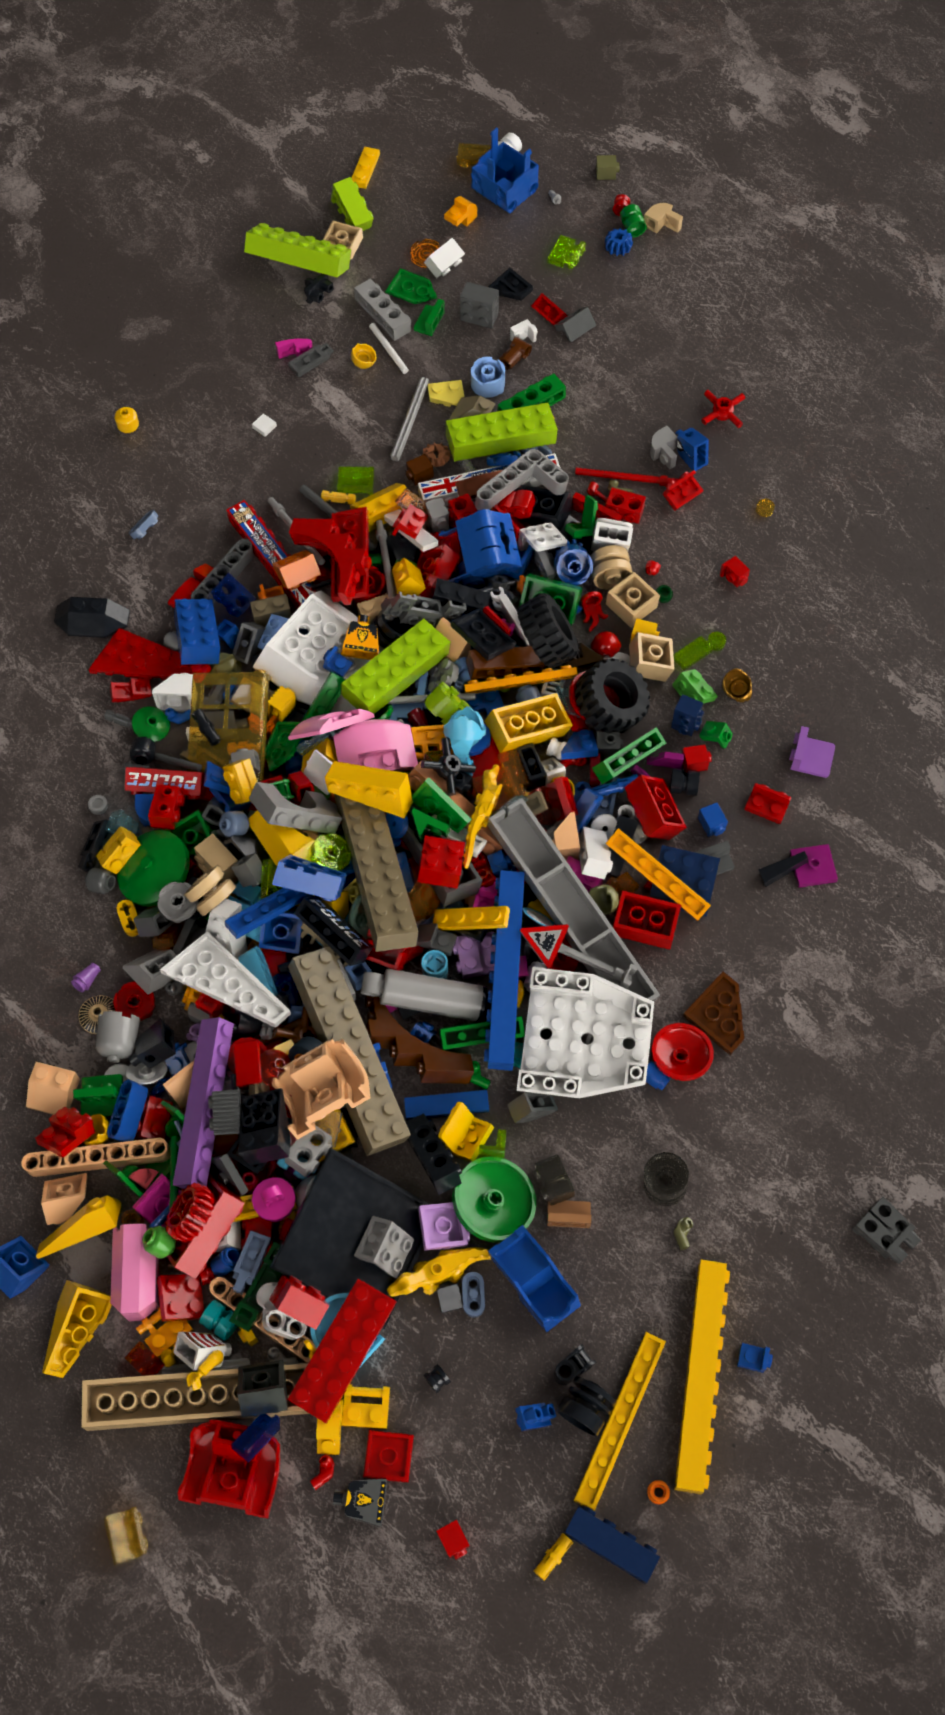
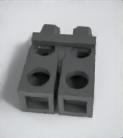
(886, 1229)

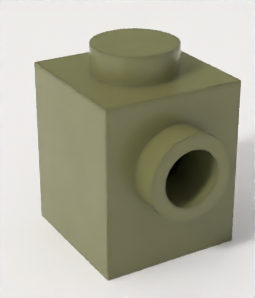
(606, 167)

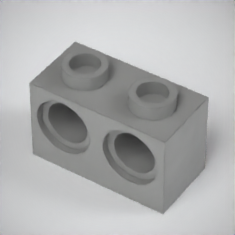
(304, 1147)

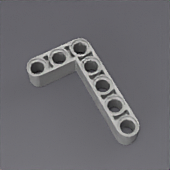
(529, 464)

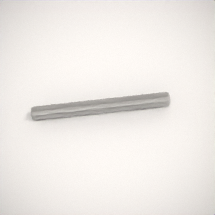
(409, 419)

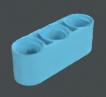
(256, 963)

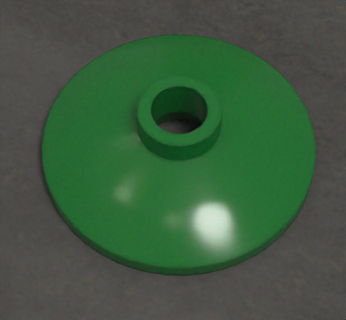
(143, 728)

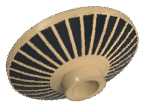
(86, 1014)

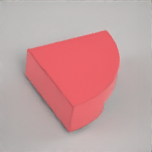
(143, 1177)

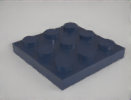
(692, 868)

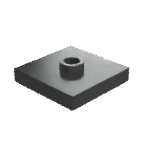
(228, 1174)

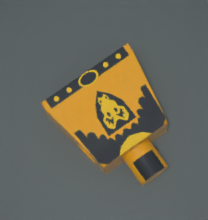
(361, 639)

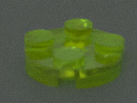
(330, 842)

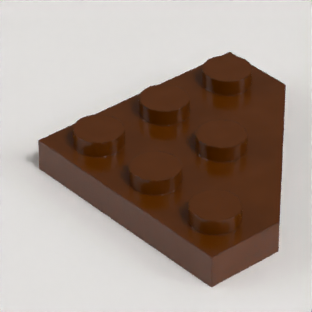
(719, 1013)

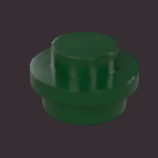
(665, 593)

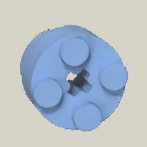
(488, 377)

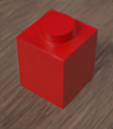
(696, 758)
(453, 1540)

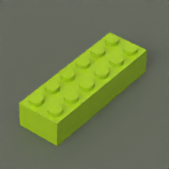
(297, 250)
(501, 431)
(396, 667)

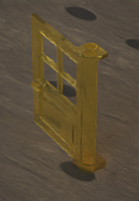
(232, 739)

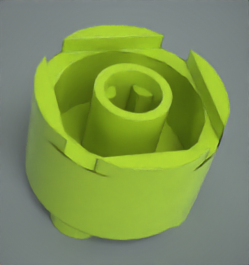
(444, 702)

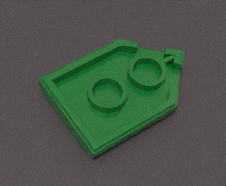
(411, 287)
(279, 747)

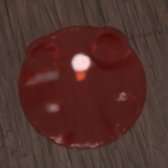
(554, 805)

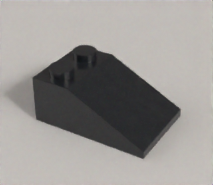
(549, 507)

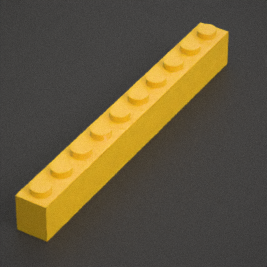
(700, 1378)

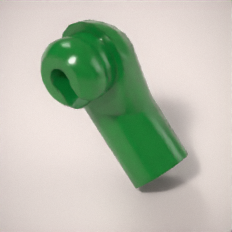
(477, 1078)

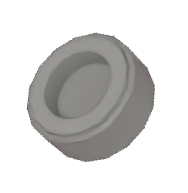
(98, 804)

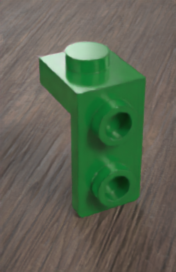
(586, 527)

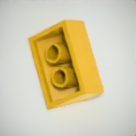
(381, 503)

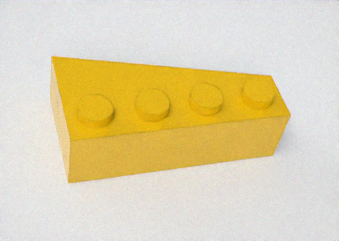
(371, 786)

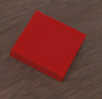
(388, 1456)

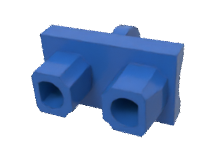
(535, 1416)

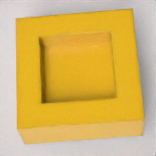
(247, 1336)

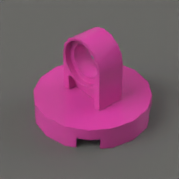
(273, 1199)

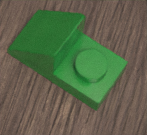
(424, 822)

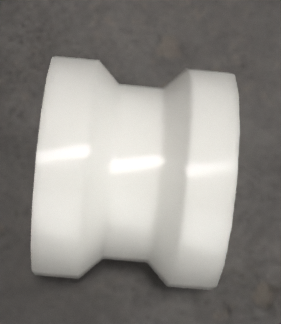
(555, 748)

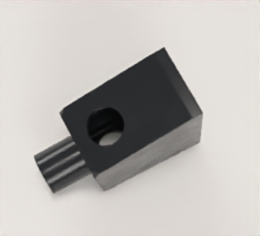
(154, 1045)

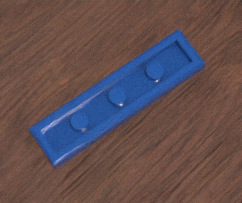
(442, 1104)

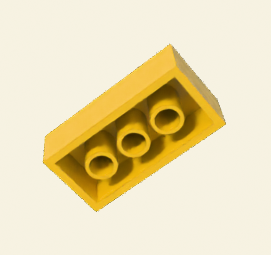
(528, 722)

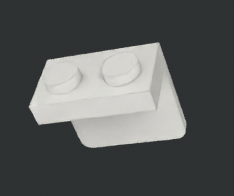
(541, 537)

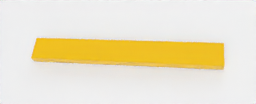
(619, 1421)

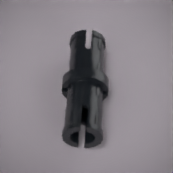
(206, 727)

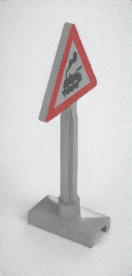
(547, 942)

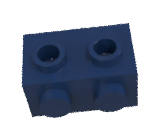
(687, 715)

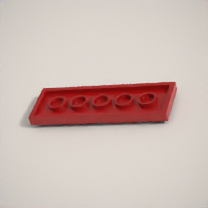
(357, 525)
(342, 1351)

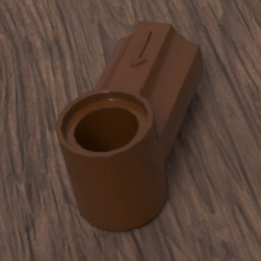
(518, 350)

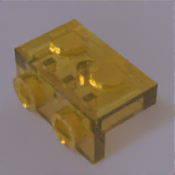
(470, 154)
(126, 1535)

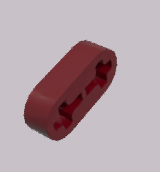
(594, 781)

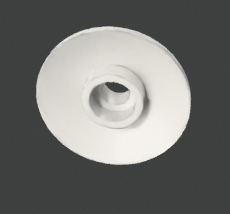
(145, 1075)

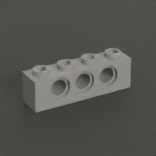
(382, 309)

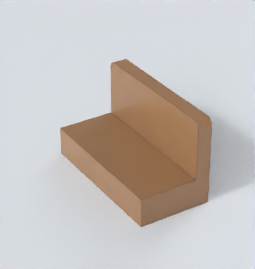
(569, 1214)

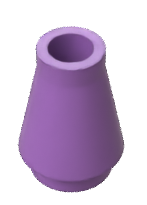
(85, 978)

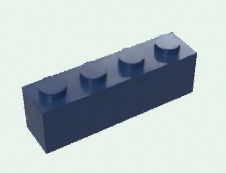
(612, 1545)

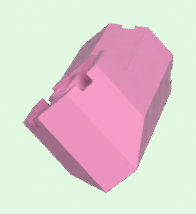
(133, 1274)

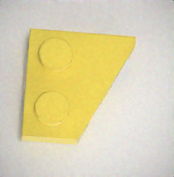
(446, 393)

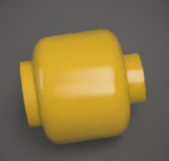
(126, 420)

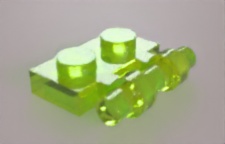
(563, 248)

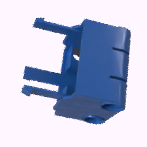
(511, 170)
(486, 544)

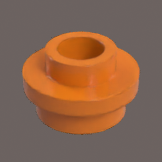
(665, 1489)

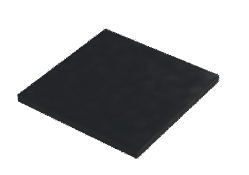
(332, 1224)

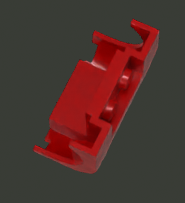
(224, 1477)

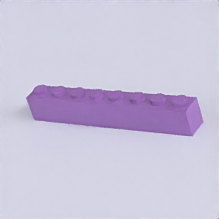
(207, 1076)

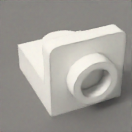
(523, 330)

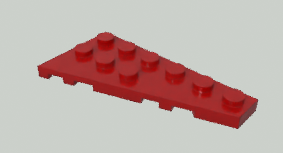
(141, 658)

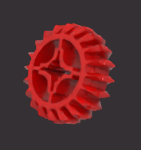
(190, 1212)

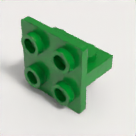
(98, 1094)

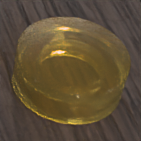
(765, 507)

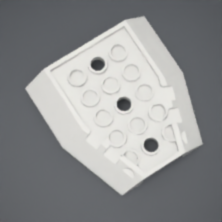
(298, 659)
(576, 1006)

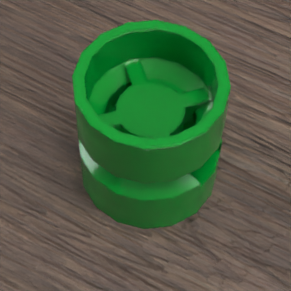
(633, 220)

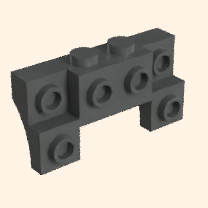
(413, 609)

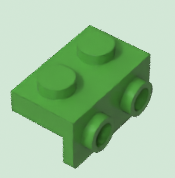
(694, 686)

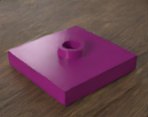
(819, 868)

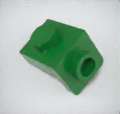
(716, 732)

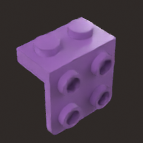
(811, 755)

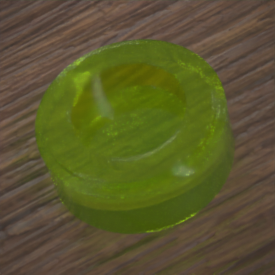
(717, 640)

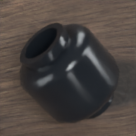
(142, 750)

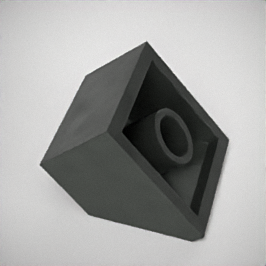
(262, 1388)

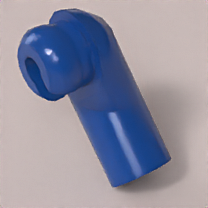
(176, 717)

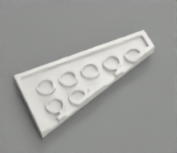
(218, 974)

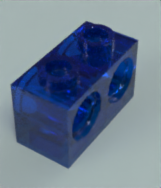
(235, 591)

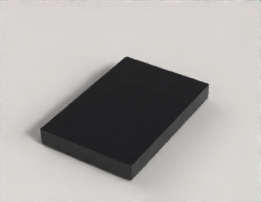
(483, 634)

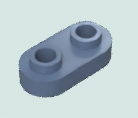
(143, 524)
(473, 1295)

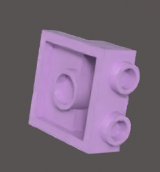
(474, 956)
(442, 1227)

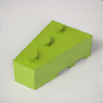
(351, 204)

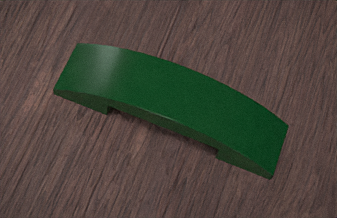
(248, 1309)

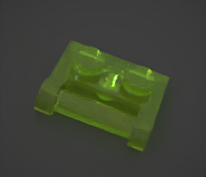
(356, 476)

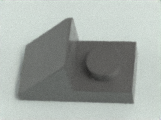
(434, 939)

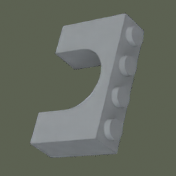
(312, 814)

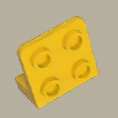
(464, 1133)

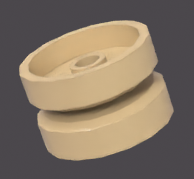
(610, 566)
(212, 893)

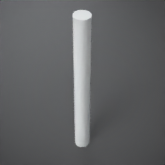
(389, 348)

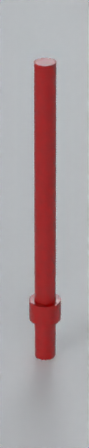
(663, 480)

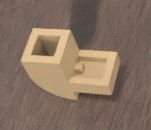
(662, 215)

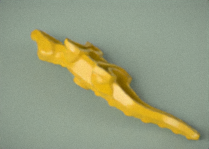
(485, 804)
(430, 1274)

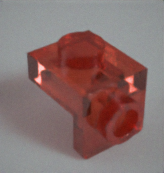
(144, 1360)

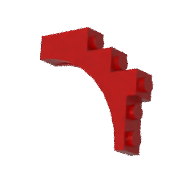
(326, 536)

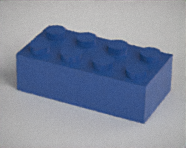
(196, 631)

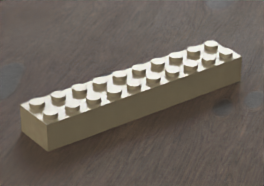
(378, 875)
(337, 1017)

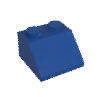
(282, 933)
(19, 1266)

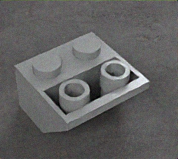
(146, 969)

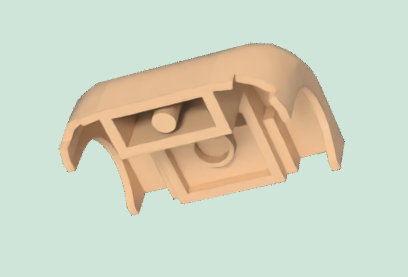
(322, 1083)

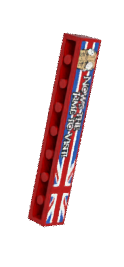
(264, 546)

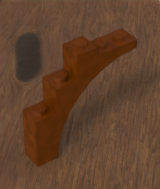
(406, 1050)

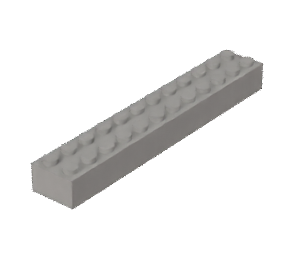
(564, 894)

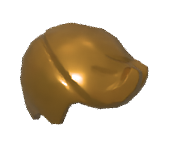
(737, 685)

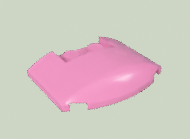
(328, 722)
(377, 745)

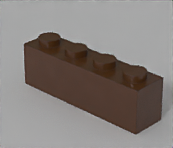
(510, 662)

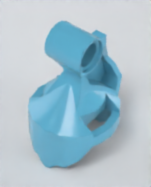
(464, 731)

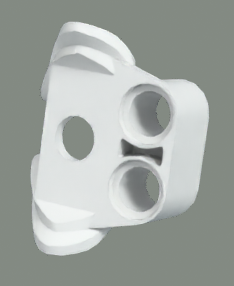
(285, 1321)

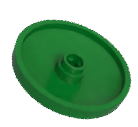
(156, 863)
(494, 1198)

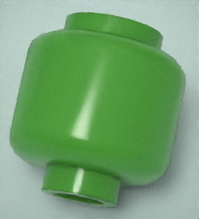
(158, 1242)

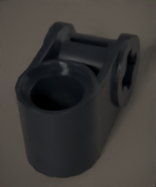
(576, 1362)

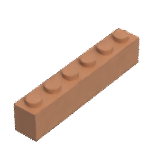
(419, 775)

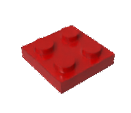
(180, 1297)

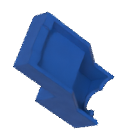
(535, 1278)

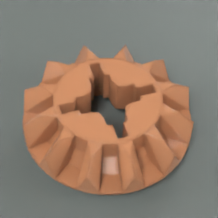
(443, 454)

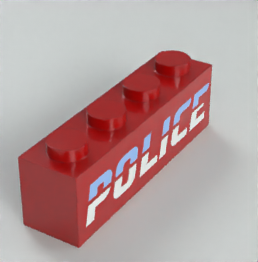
(146, 779)

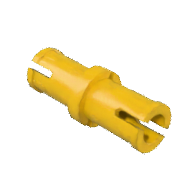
(553, 1556)

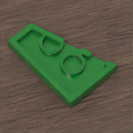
(437, 802)

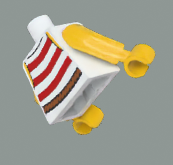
(199, 1352)

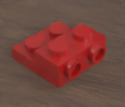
(66, 1131)

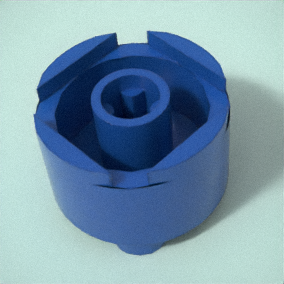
(564, 560)

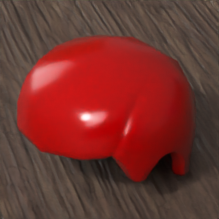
(606, 644)

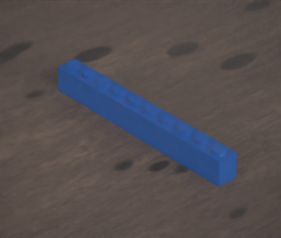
(505, 974)

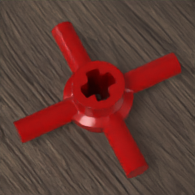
(723, 408)

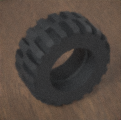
(548, 631)
(627, 685)

